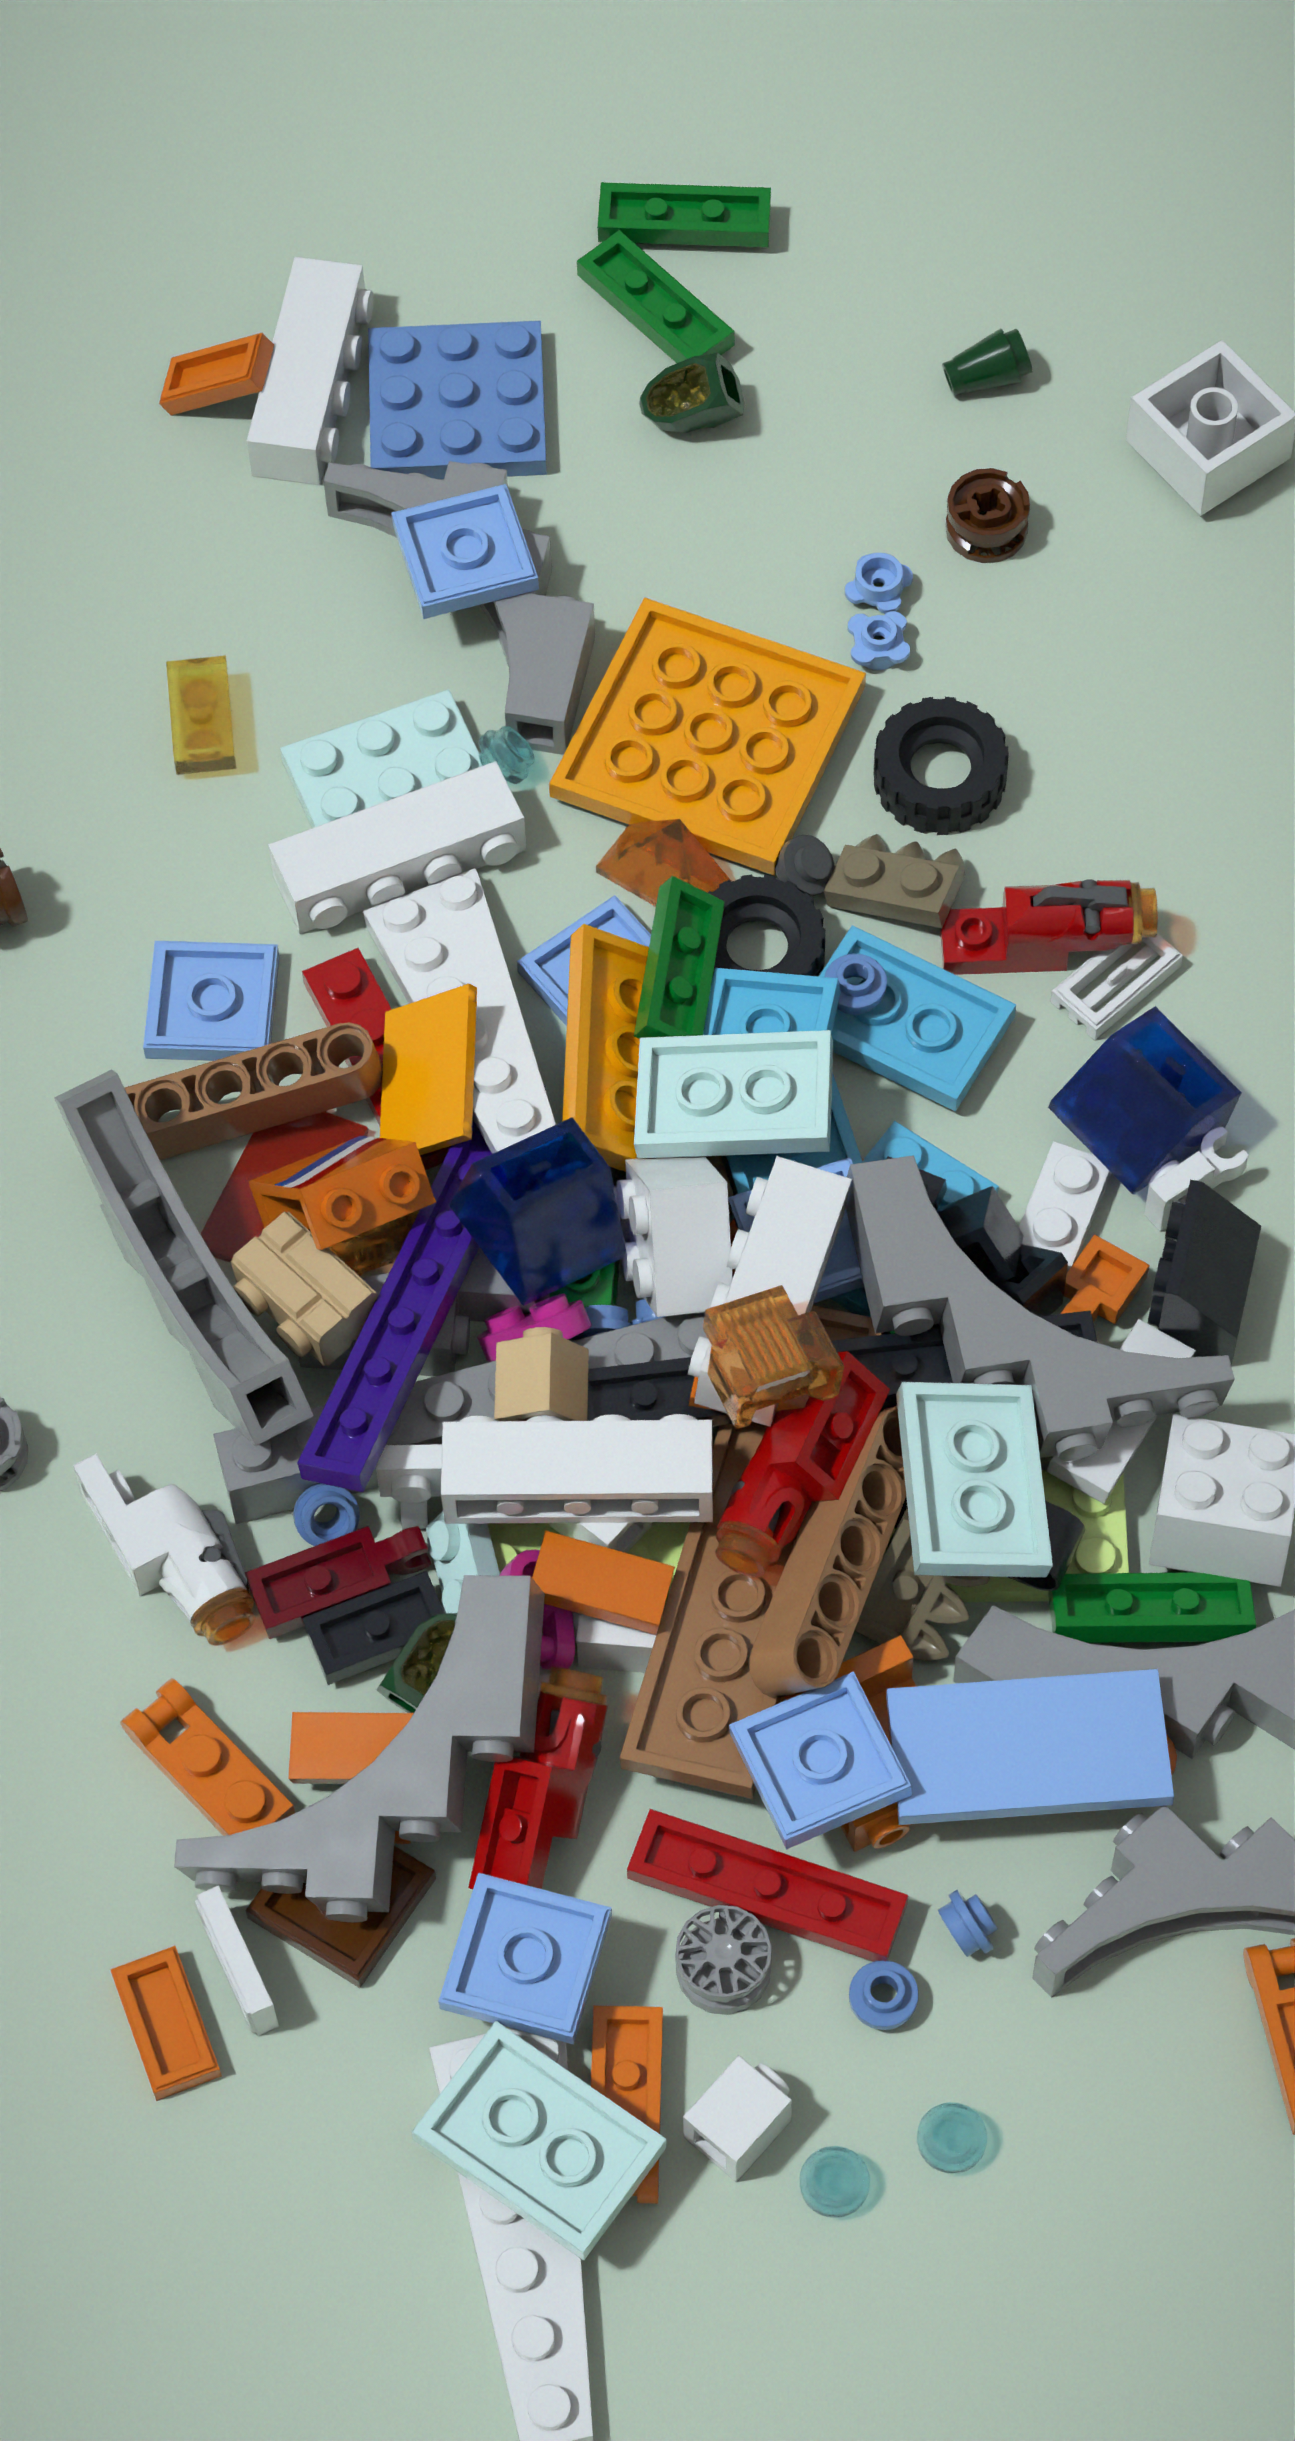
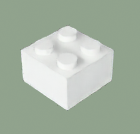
(1211, 427)
(675, 1232)
(1225, 1501)

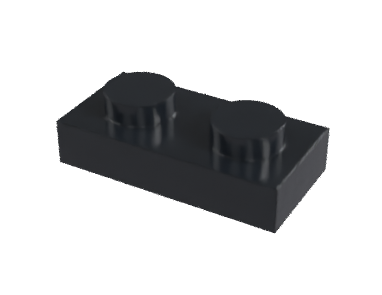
(370, 1627)

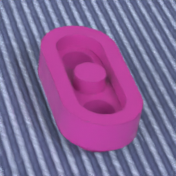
(551, 1313)

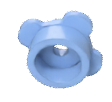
(879, 569)
(878, 653)

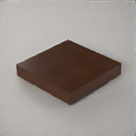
(344, 1947)

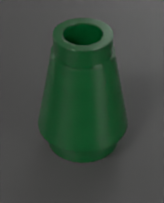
(989, 364)

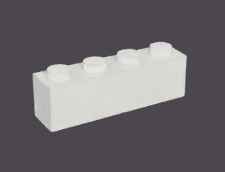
(309, 370)
(398, 847)
(787, 1246)
(577, 1470)

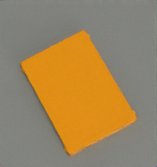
(430, 1070)

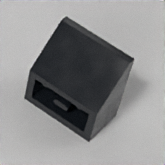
(1204, 1272)

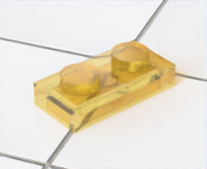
(201, 715)

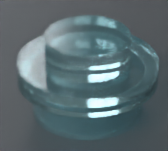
(509, 751)
(952, 2137)
(834, 2181)

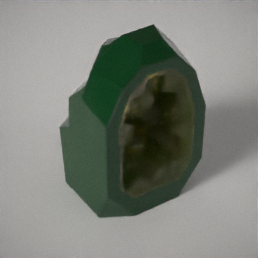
(693, 395)
(418, 1662)

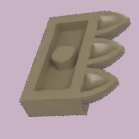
(896, 883)
(904, 1601)

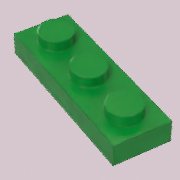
(685, 214)
(653, 300)
(679, 961)
(1151, 1607)

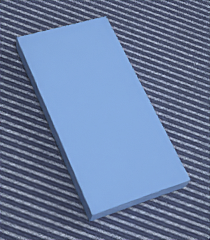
(1031, 1746)

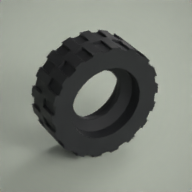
(946, 723)
(778, 904)

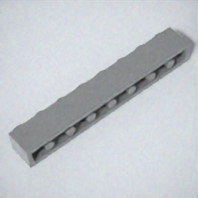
(267, 1476)

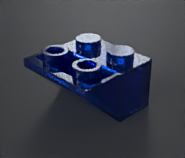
(1145, 1099)
(543, 1211)

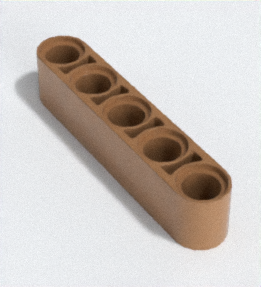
(257, 1077)
(831, 1571)

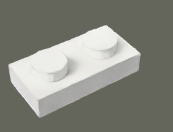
(1064, 1201)

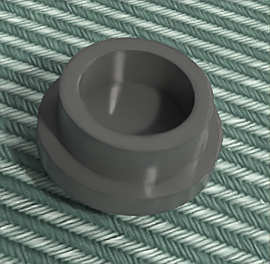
(806, 864)

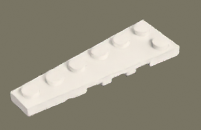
(449, 940)
(530, 2293)

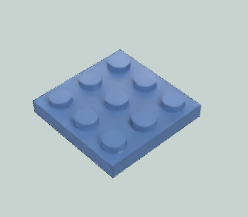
(457, 397)

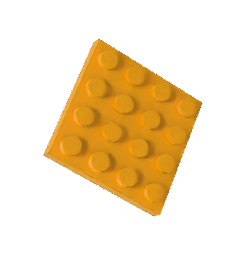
(708, 733)

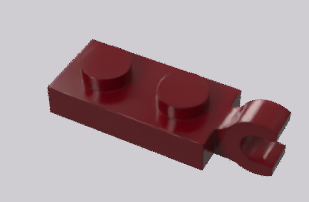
(332, 1575)

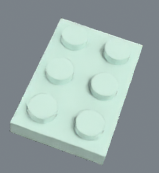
(380, 758)
(734, 1094)
(973, 1480)
(539, 2140)

